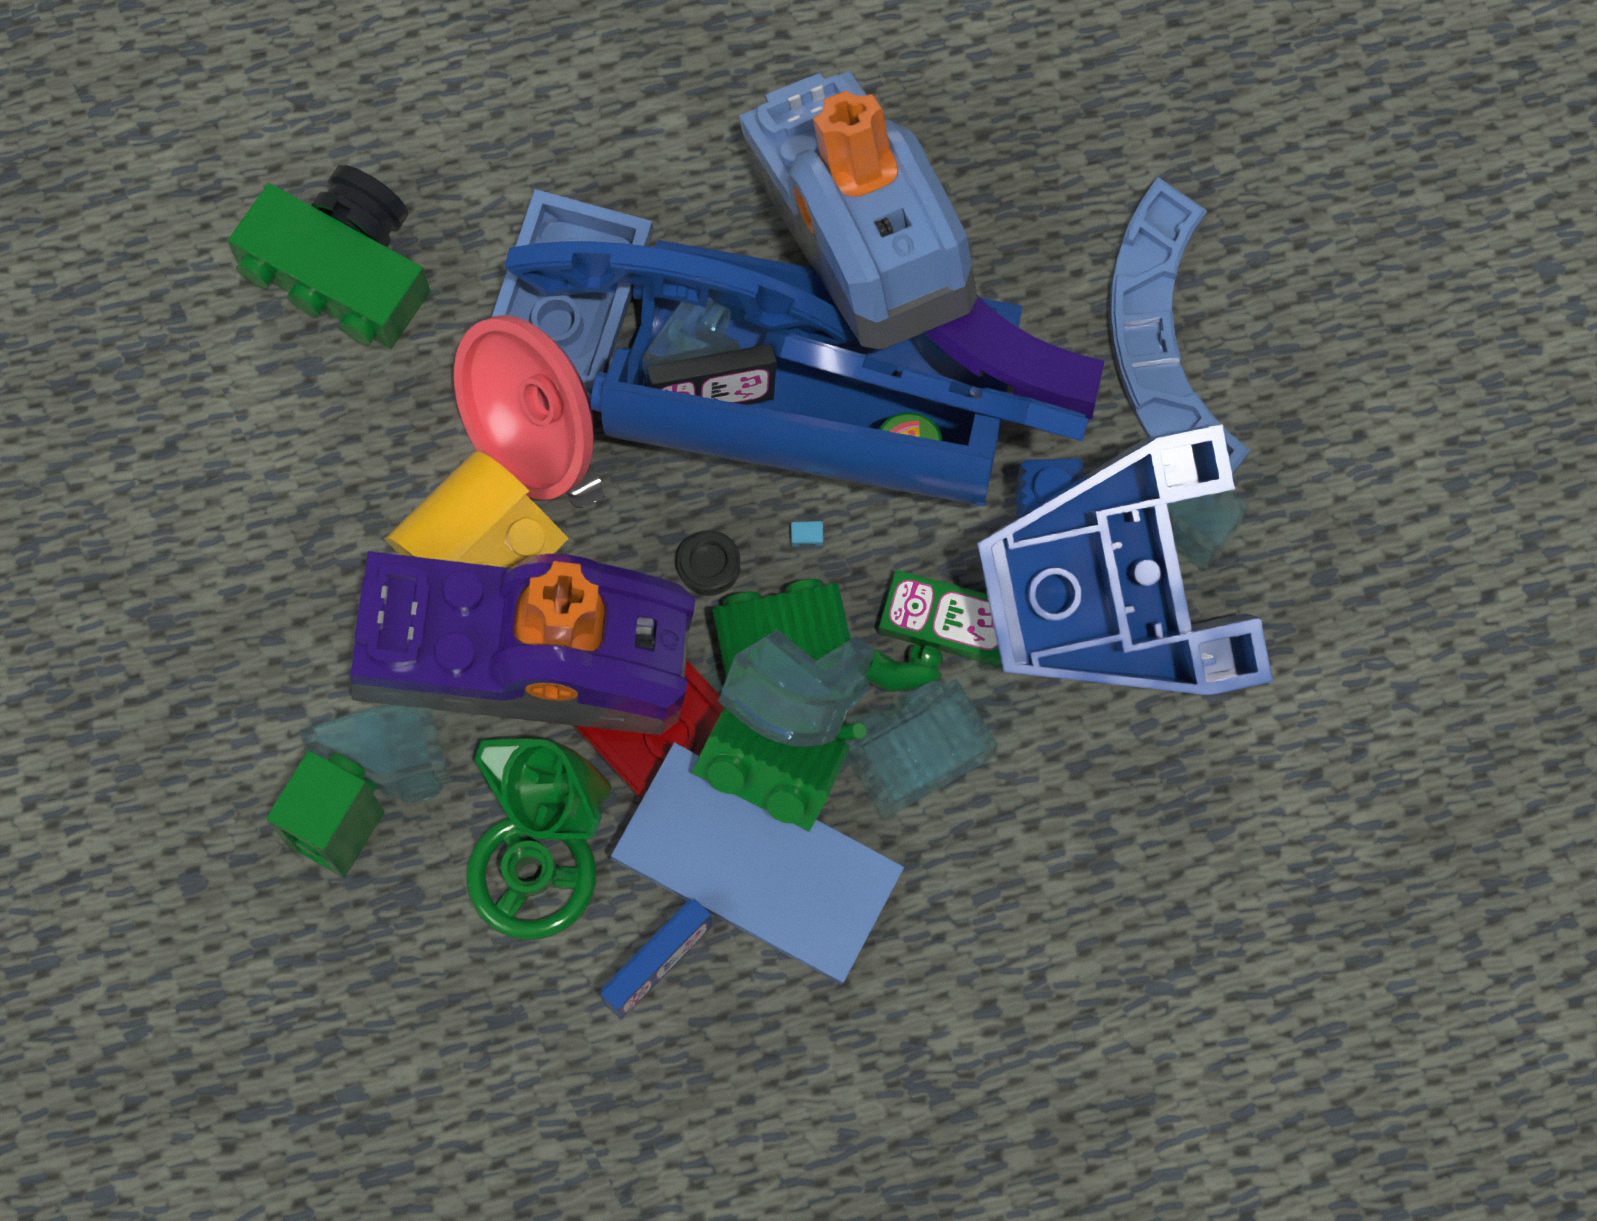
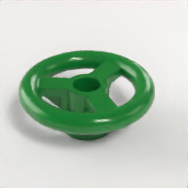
(518, 855)

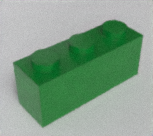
(328, 267)

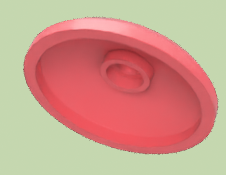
(524, 404)

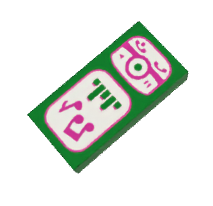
(940, 617)

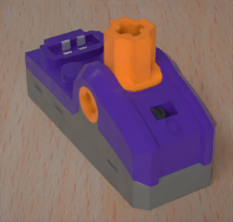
(524, 641)

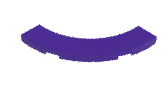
(1034, 368)

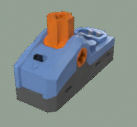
(862, 208)

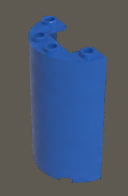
(817, 417)

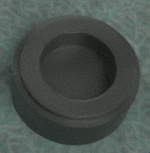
(709, 562)

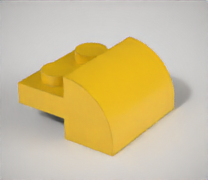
(477, 519)

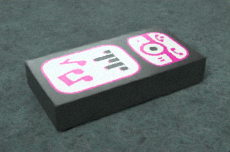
(729, 376)

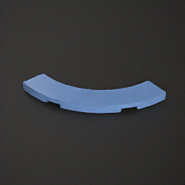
(1144, 321)

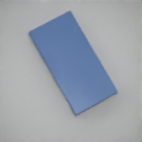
(769, 878)

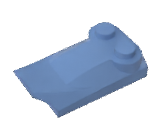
(580, 322)

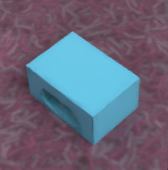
(807, 533)

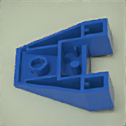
(1097, 584)

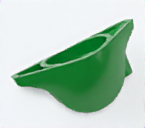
(544, 787)

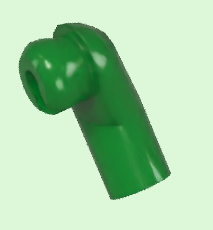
(904, 676)

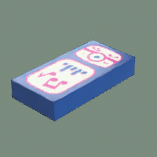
(656, 958)

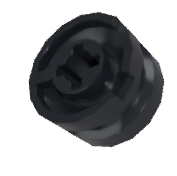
(362, 203)

